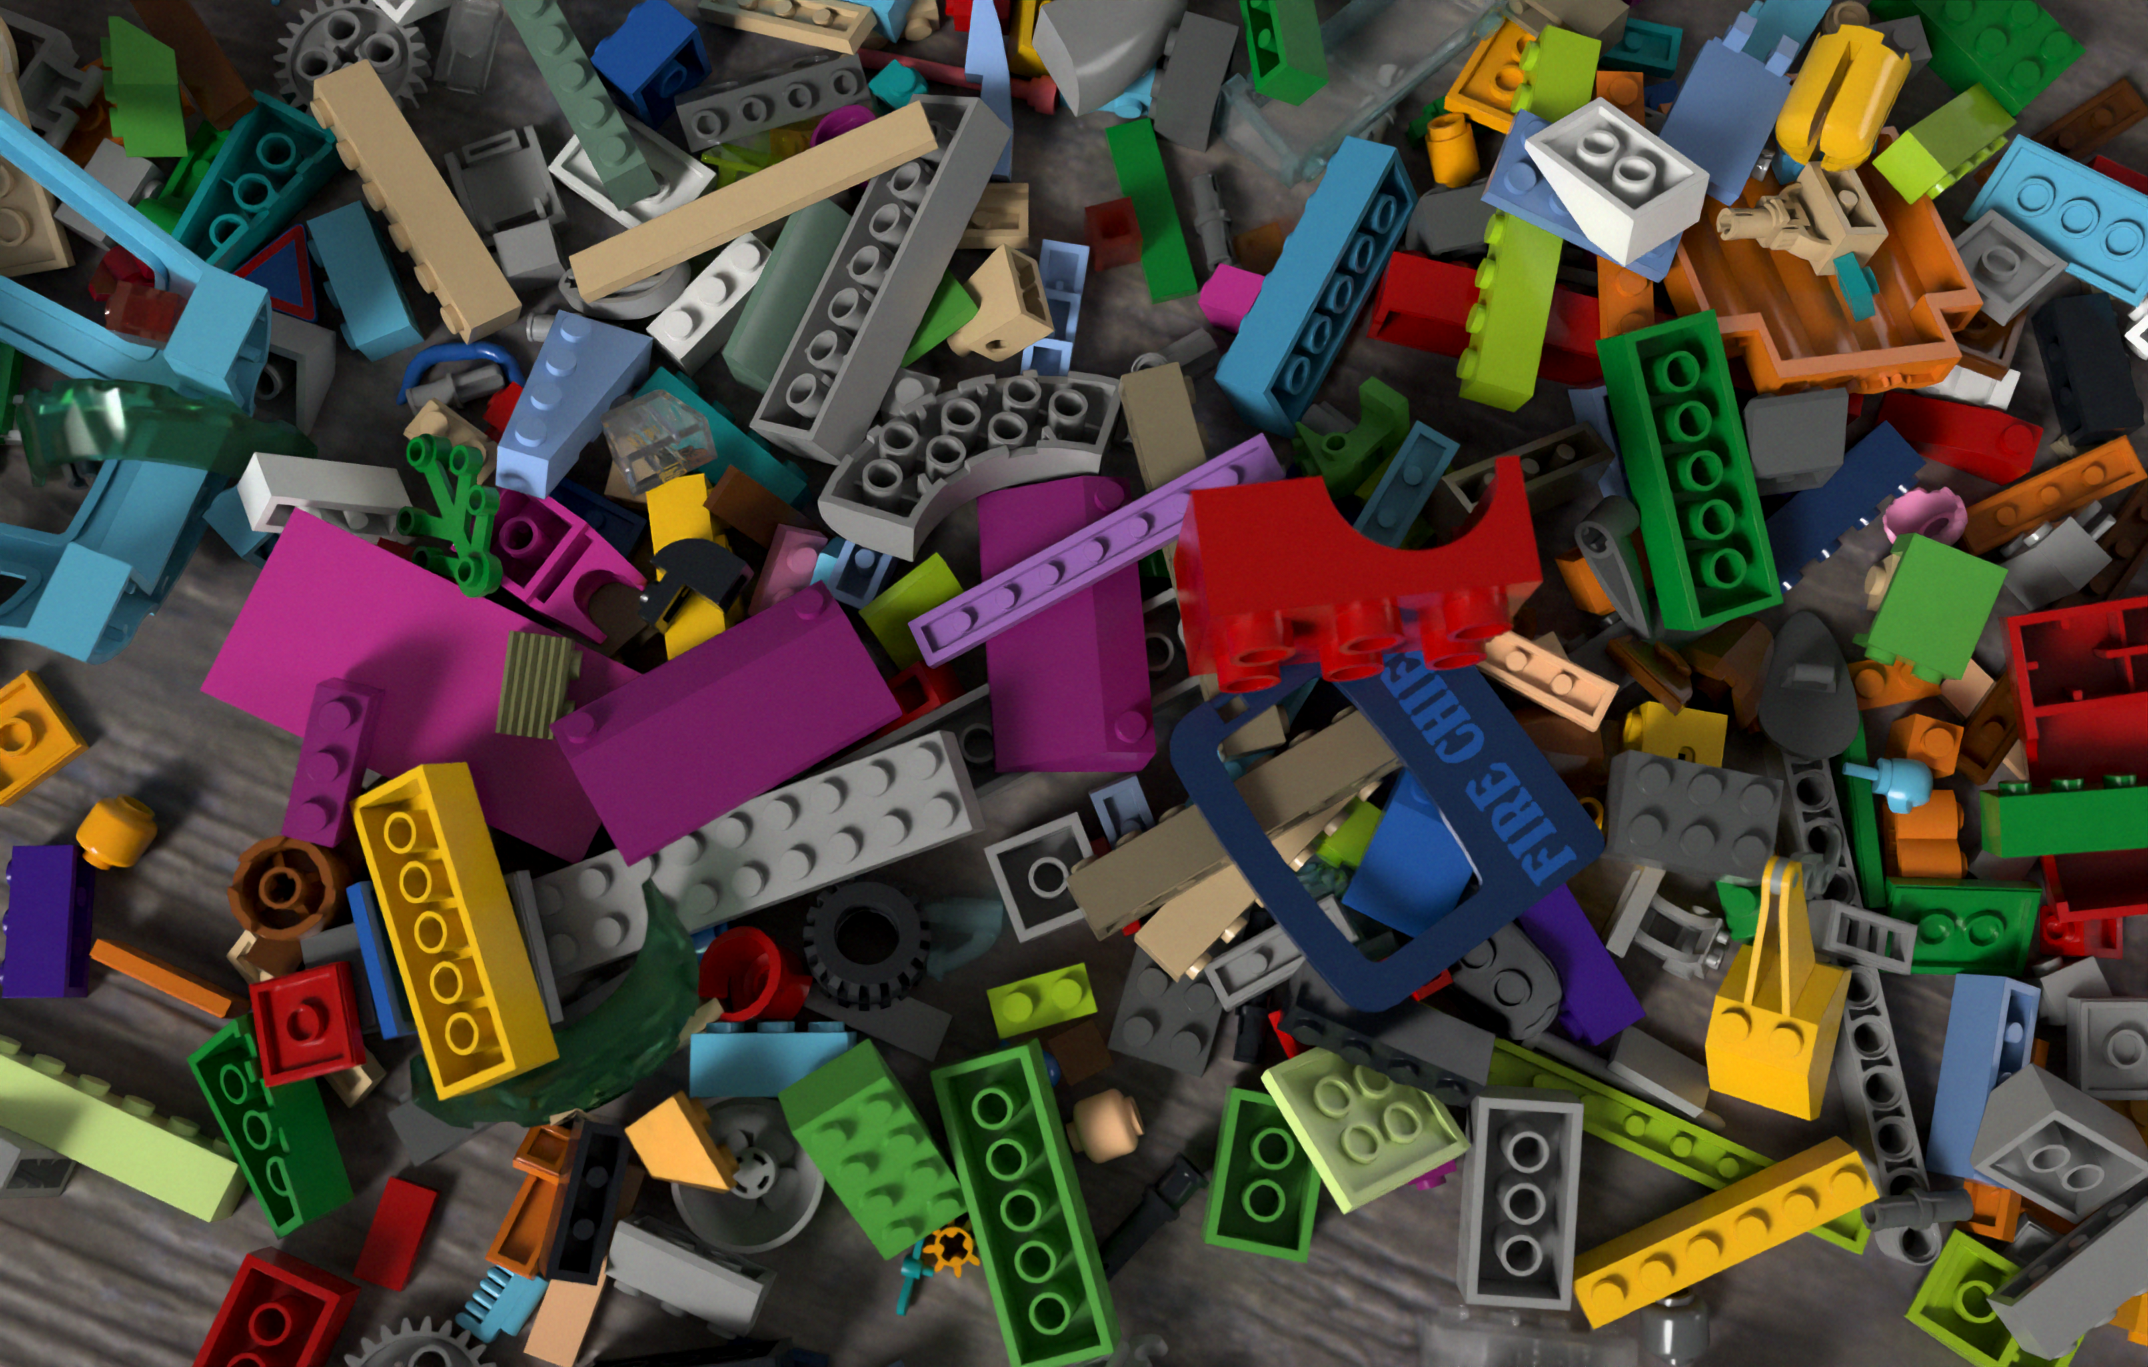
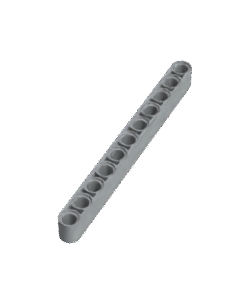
(1866, 1009)

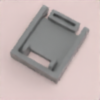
(506, 184)

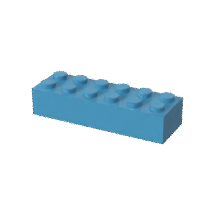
(1318, 286)

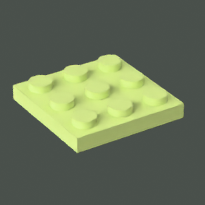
(1361, 1125)

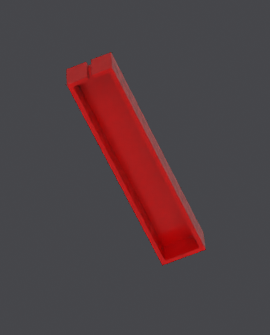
(1428, 305)

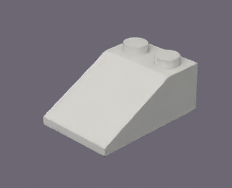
(1619, 179)

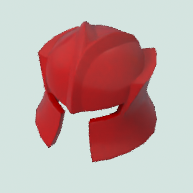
(765, 975)

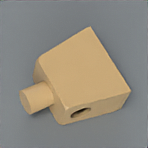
(1010, 307)

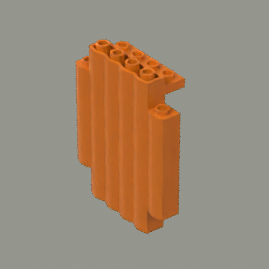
(1798, 325)

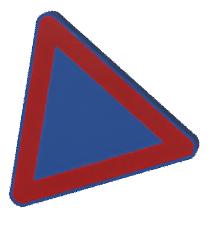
(287, 274)

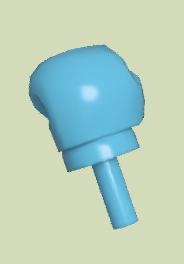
(1902, 781)

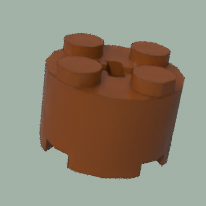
(266, 876)

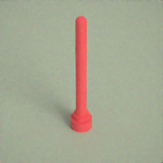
(1038, 92)

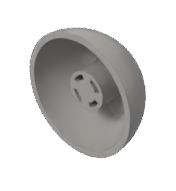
(750, 1216)

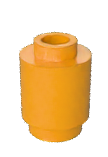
(1452, 150)

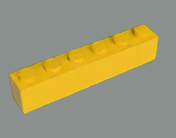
(1720, 1230)

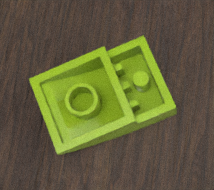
(1955, 1307)

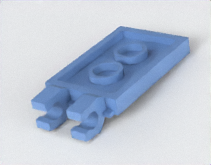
(1729, 107)

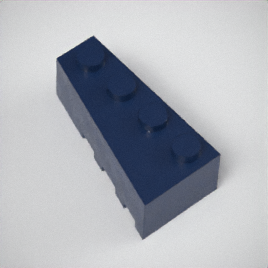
(1816, 517)

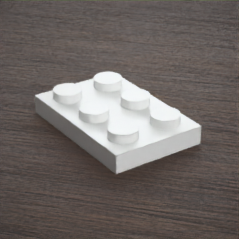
(675, 171)

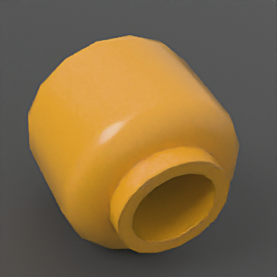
(116, 832)

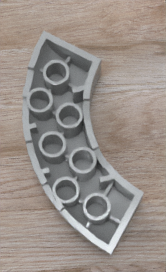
(1102, 45)
(964, 446)

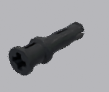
(1159, 1205)

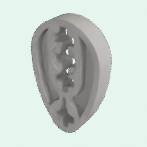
(633, 301)

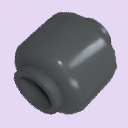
(1676, 1327)

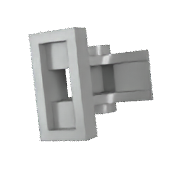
(1697, 945)

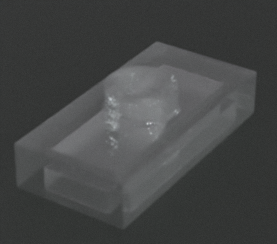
(468, 45)

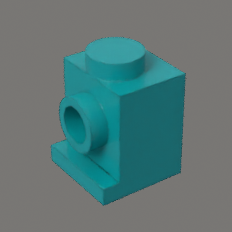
(895, 87)

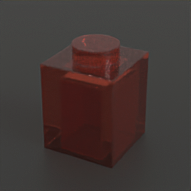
(1112, 234)
(143, 314)

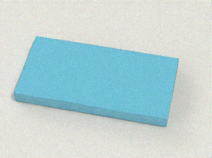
(2074, 214)

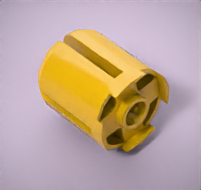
(1841, 98)

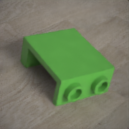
(1932, 609)

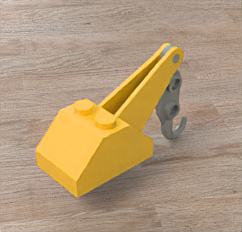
(1781, 1007)

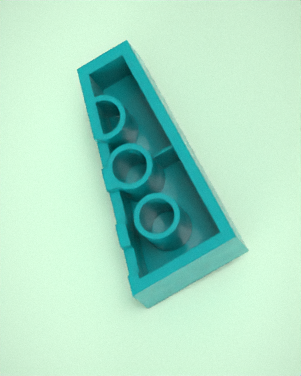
(257, 183)

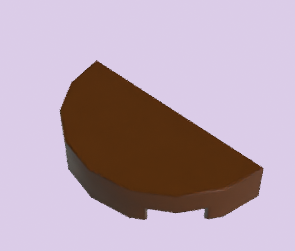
(1656, 669)

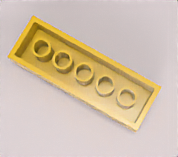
(453, 929)

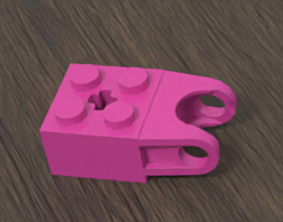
(555, 560)

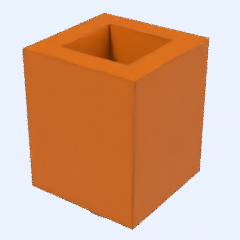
(1926, 741)

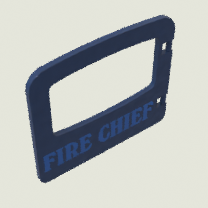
(1474, 767)

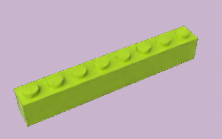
(1522, 258)

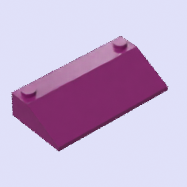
(1075, 677)
(725, 722)

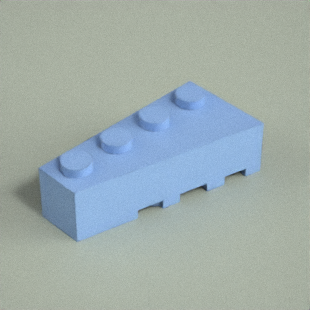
(565, 395)

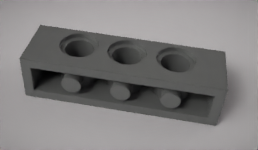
(770, 97)

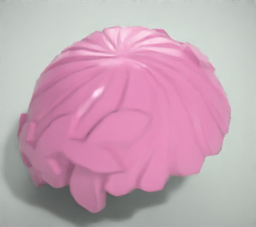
(1931, 514)

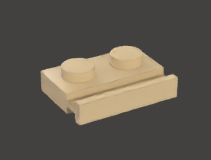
(999, 218)

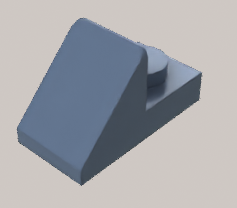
(1121, 808)

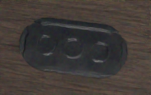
(1504, 982)

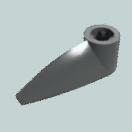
(1614, 561)

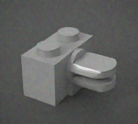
(2056, 557)

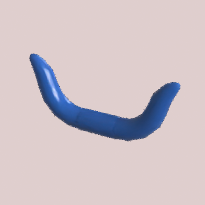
(459, 352)

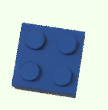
(651, 61)

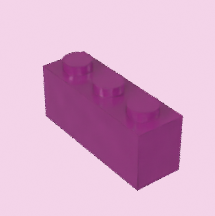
(332, 761)

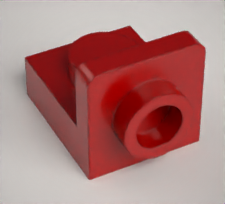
(2082, 938)

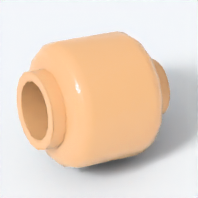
(1105, 1126)

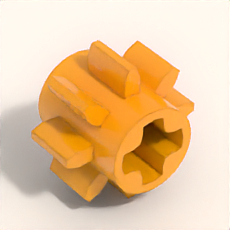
(958, 1258)

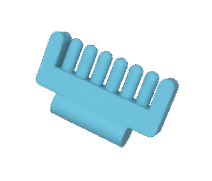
(510, 1309)

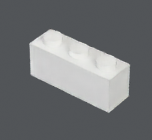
(710, 306)
(344, 494)

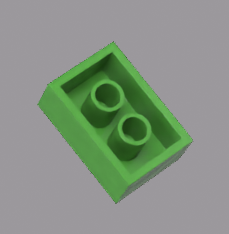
(1260, 1181)

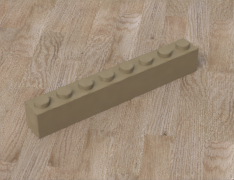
(1167, 447)
(1184, 851)

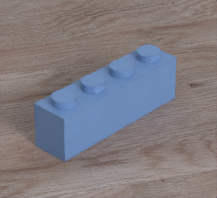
(1984, 1045)

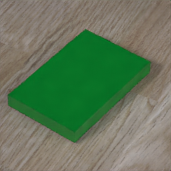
(1965, 923)

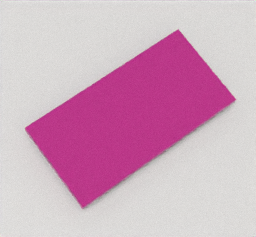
(377, 620)

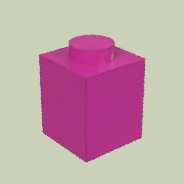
(1229, 296)

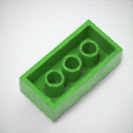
(874, 1149)

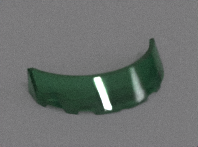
(148, 424)
(601, 1052)

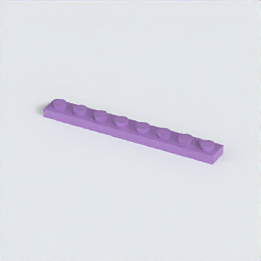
(1082, 557)

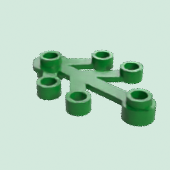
(476, 568)

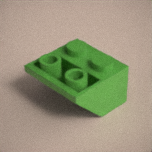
(145, 91)

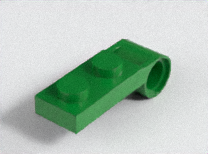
(185, 178)

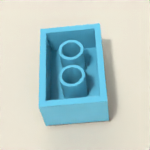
(761, 1062)

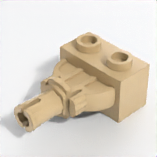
(1813, 219)

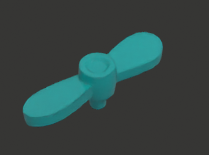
(912, 1268)

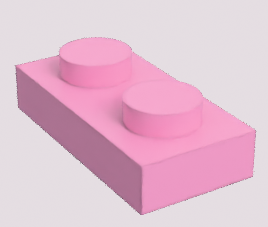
(787, 566)

